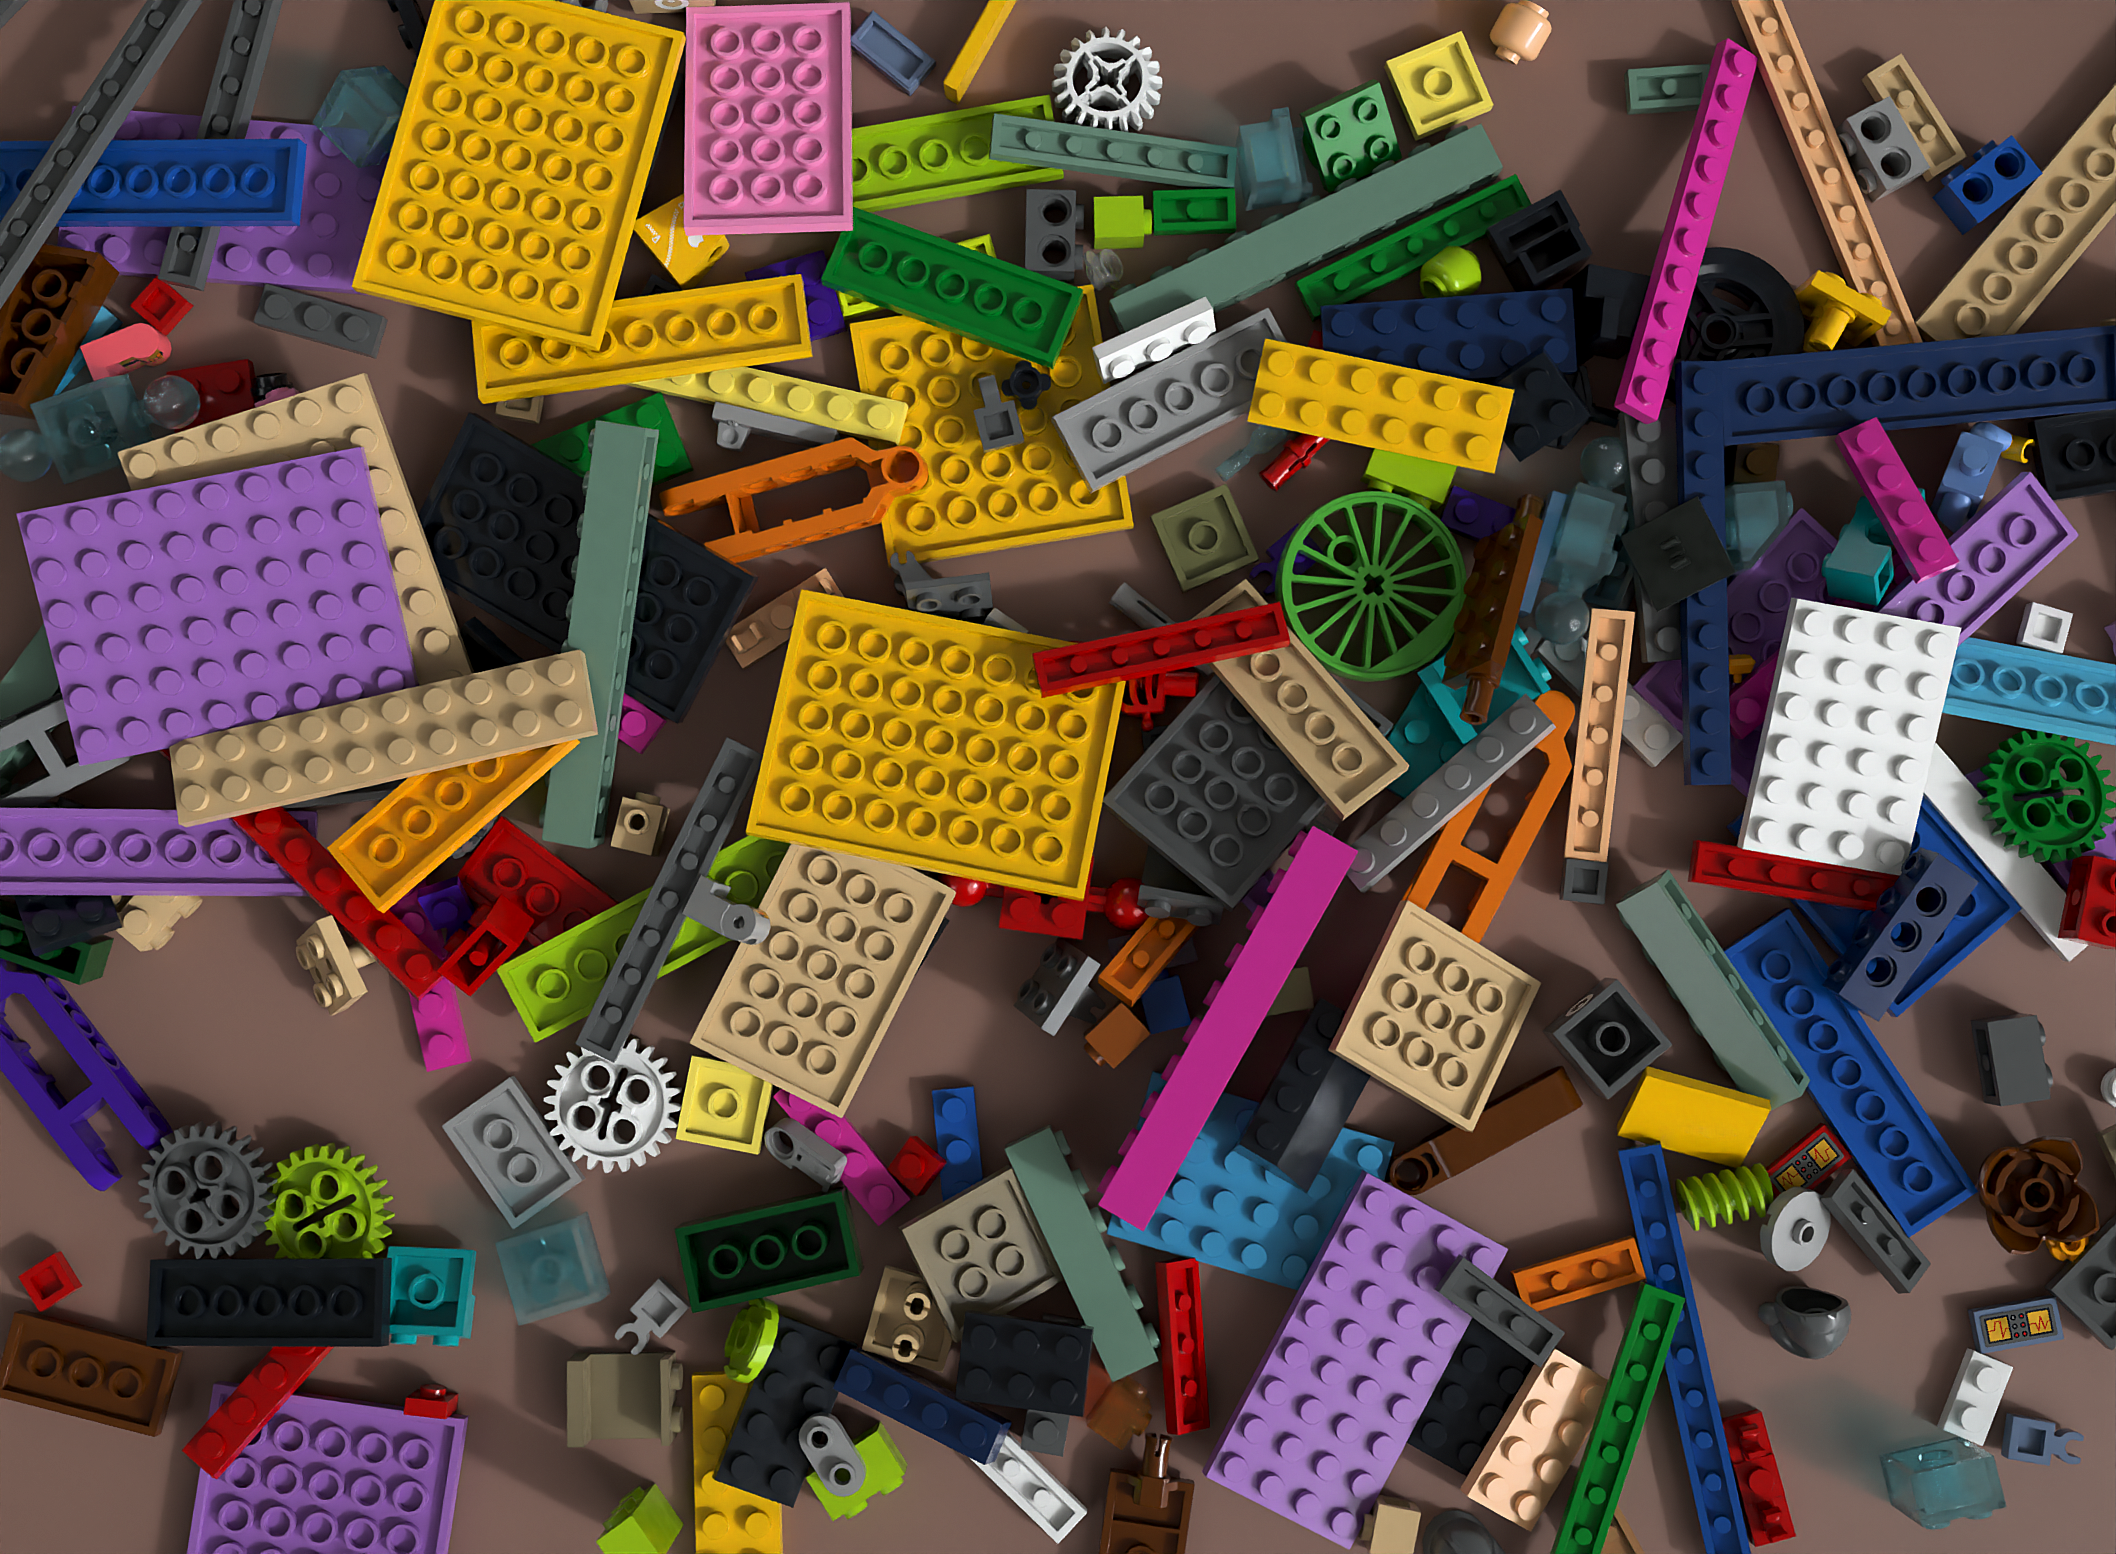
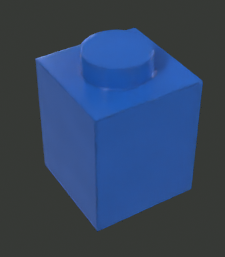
(1165, 1004)

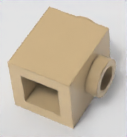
(641, 824)
(1391, 1526)

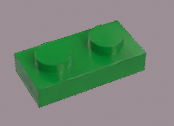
(1194, 212)

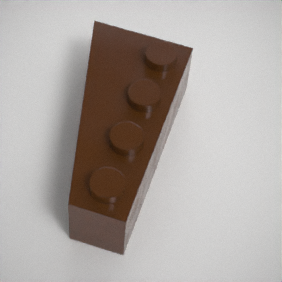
(48, 322)

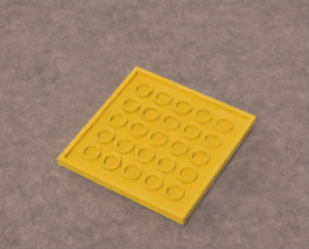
(975, 497)

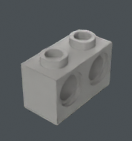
(1891, 145)

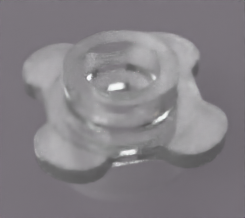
(1103, 269)

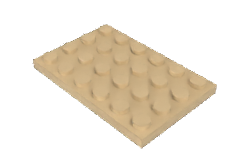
(827, 976)

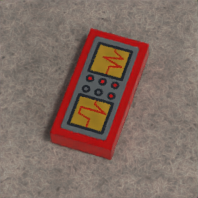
(1807, 1161)

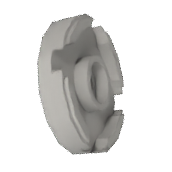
(1795, 1229)

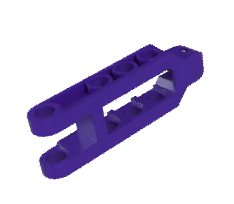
(109, 1077)

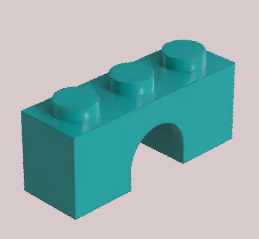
(1861, 561)

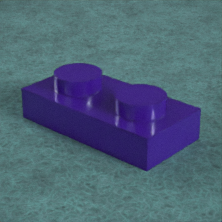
(1474, 514)

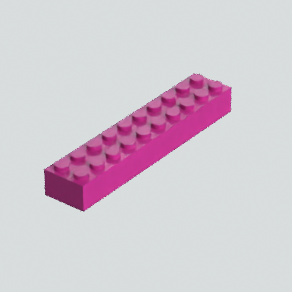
(1227, 1028)

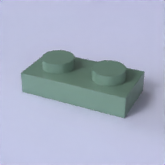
(1665, 88)

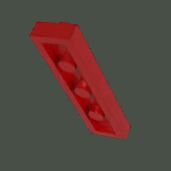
(1182, 1345)
(251, 1406)

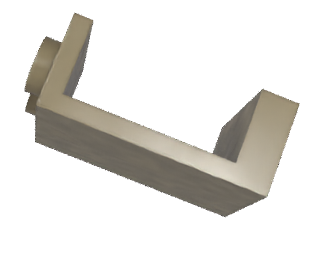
(623, 1397)

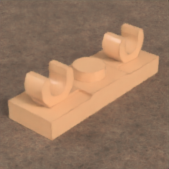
(772, 624)

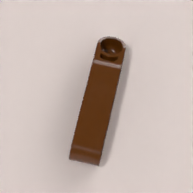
(1498, 1127)

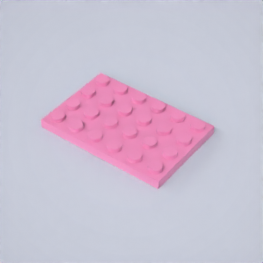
(768, 119)

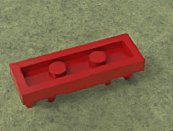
(1757, 1479)

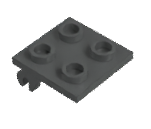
(957, 597)

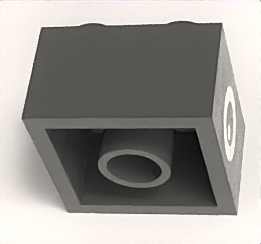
(1607, 1037)

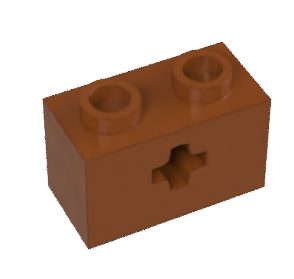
(1114, 1035)

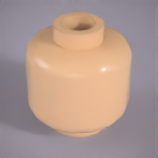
(1520, 31)

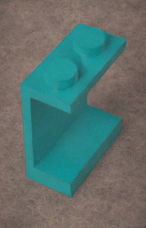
(1518, 678)

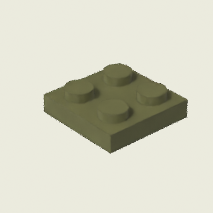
(1204, 538)

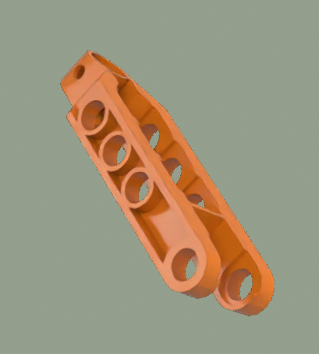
(889, 472)
(1498, 876)

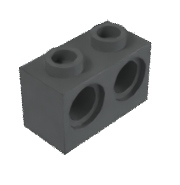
(1044, 236)

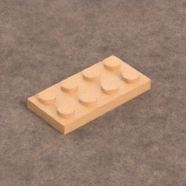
(1536, 1439)

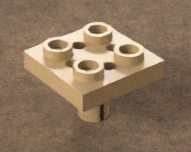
(332, 965)

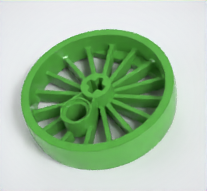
(1422, 646)

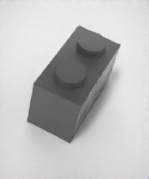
(2011, 1059)

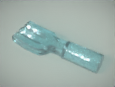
(1261, 442)

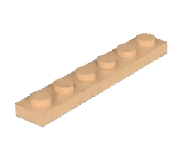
(1599, 734)

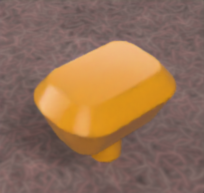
(1739, 665)

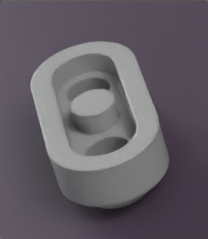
(835, 1454)

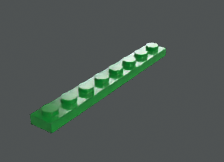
(1619, 1421)

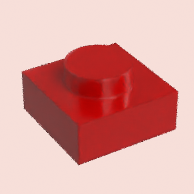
(161, 306)
(916, 1165)
(50, 1281)
(431, 1402)

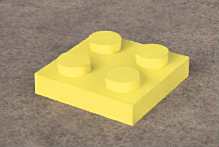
(1438, 85)
(723, 1106)

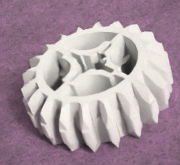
(1130, 62)

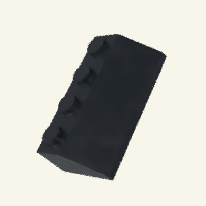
(1304, 1103)

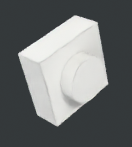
(2044, 628)

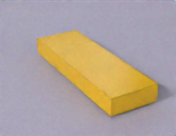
(976, 48)

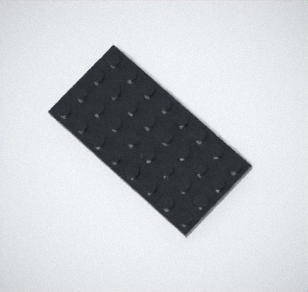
(508, 541)

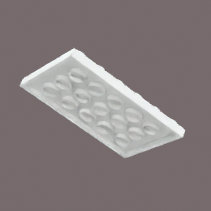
(1848, 736)

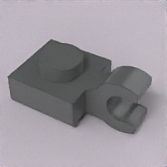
(997, 421)

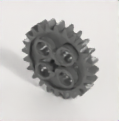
(175, 1203)

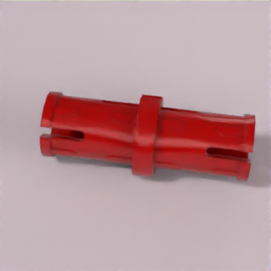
(1296, 455)

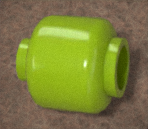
(1450, 273)

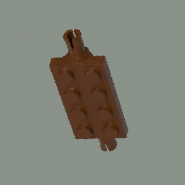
(1492, 609)
(1147, 1507)

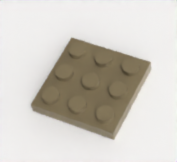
(981, 1251)

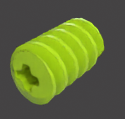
(1724, 1195)

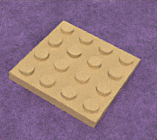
(1435, 1016)

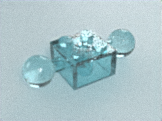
(92, 424)
(1584, 541)

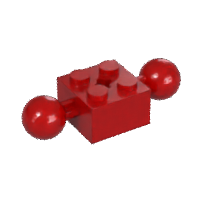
(1062, 916)

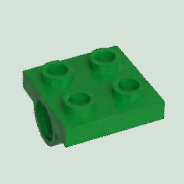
(1349, 135)

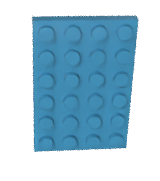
(1242, 1214)

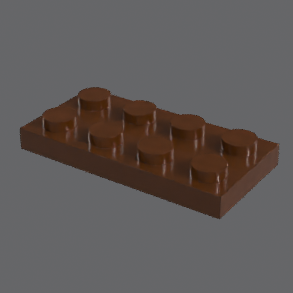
(88, 1373)

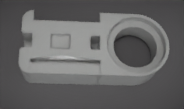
(808, 1153)

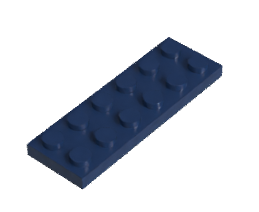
(1456, 334)

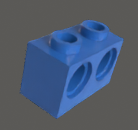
(1985, 183)

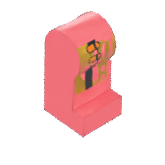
(126, 351)

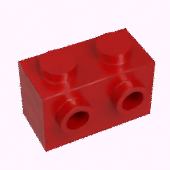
(2090, 903)
(485, 945)

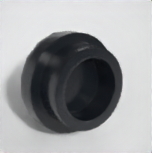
(268, 382)

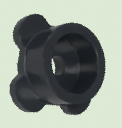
(1026, 373)

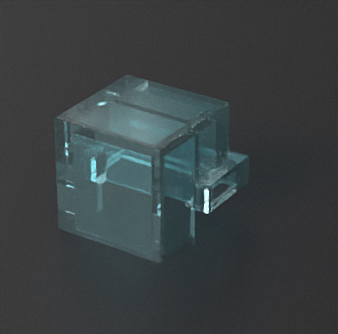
(363, 113)
(1272, 162)

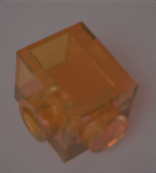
(1120, 1412)

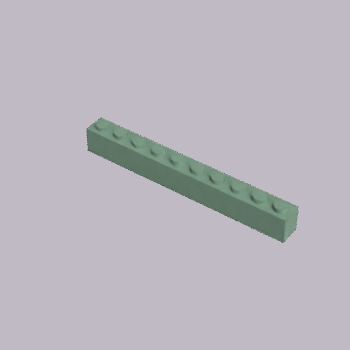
(1316, 230)
(602, 623)

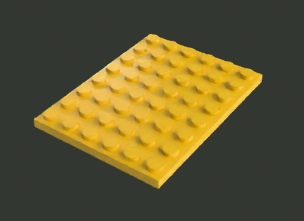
(520, 165)
(933, 748)

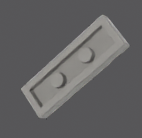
(737, 423)

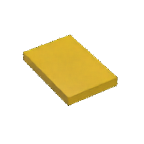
(1693, 1117)

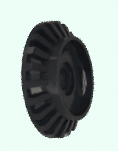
(1767, 329)

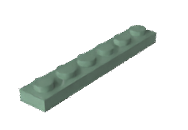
(1112, 153)

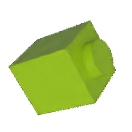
(1120, 222)

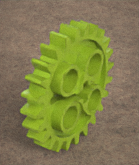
(309, 1177)

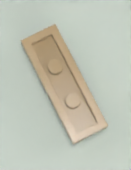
(1918, 112)

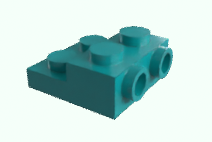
(431, 1295)

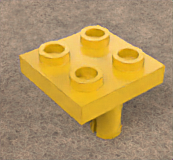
(1837, 312)

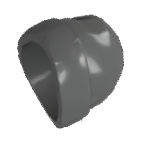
(1807, 1321)

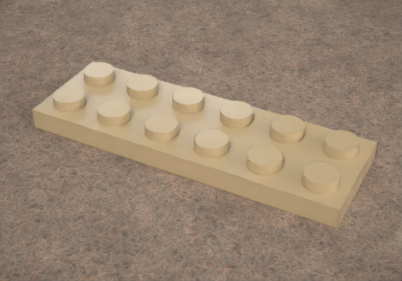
(1308, 715)

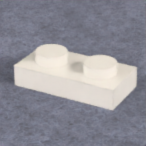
(1975, 1396)

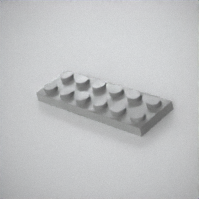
(1166, 403)

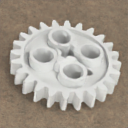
(648, 1117)

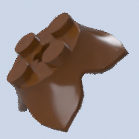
(2060, 1206)

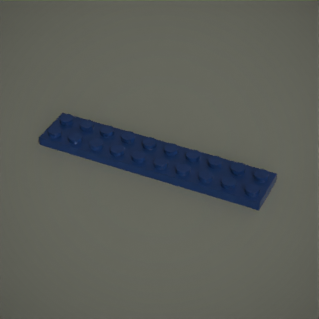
(1919, 384)

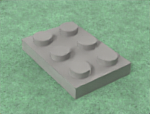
(513, 1152)

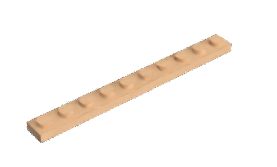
(1824, 164)

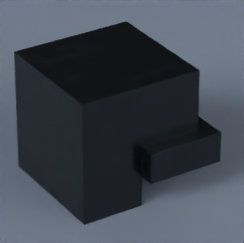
(1539, 244)
(1606, 310)

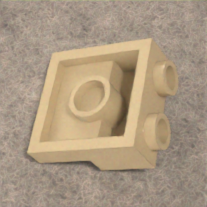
(149, 919)

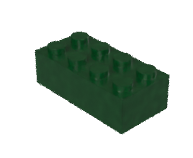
(769, 1249)

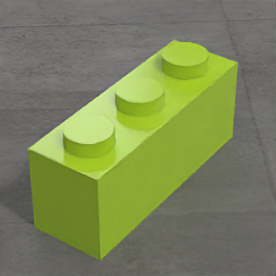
(640, 1524)

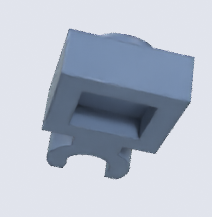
(2034, 1440)

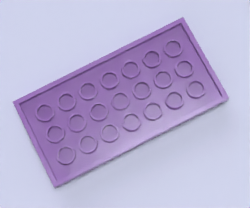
(311, 256)
(1351, 1363)

